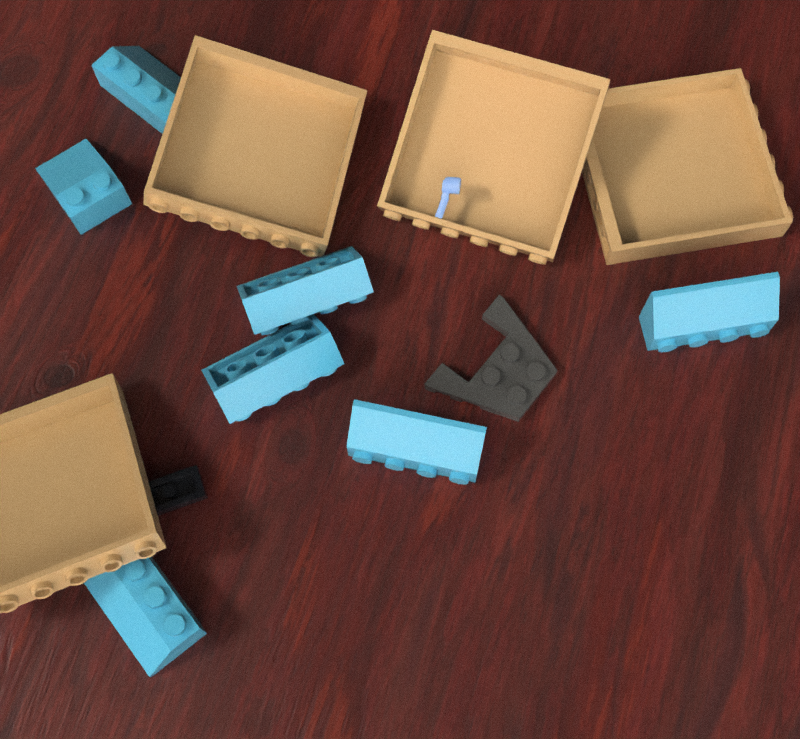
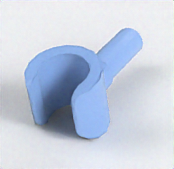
(450, 185)

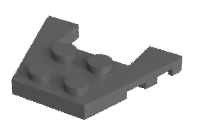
(509, 377)

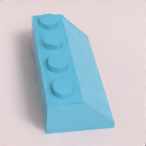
(138, 82)
(305, 290)
(711, 312)
(273, 368)
(415, 442)
(146, 612)

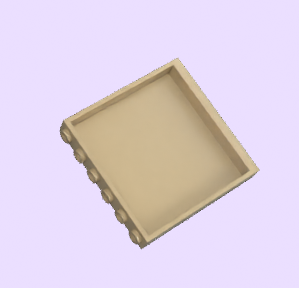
(511, 135)
(255, 148)
(682, 169)
(71, 493)

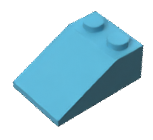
(84, 186)

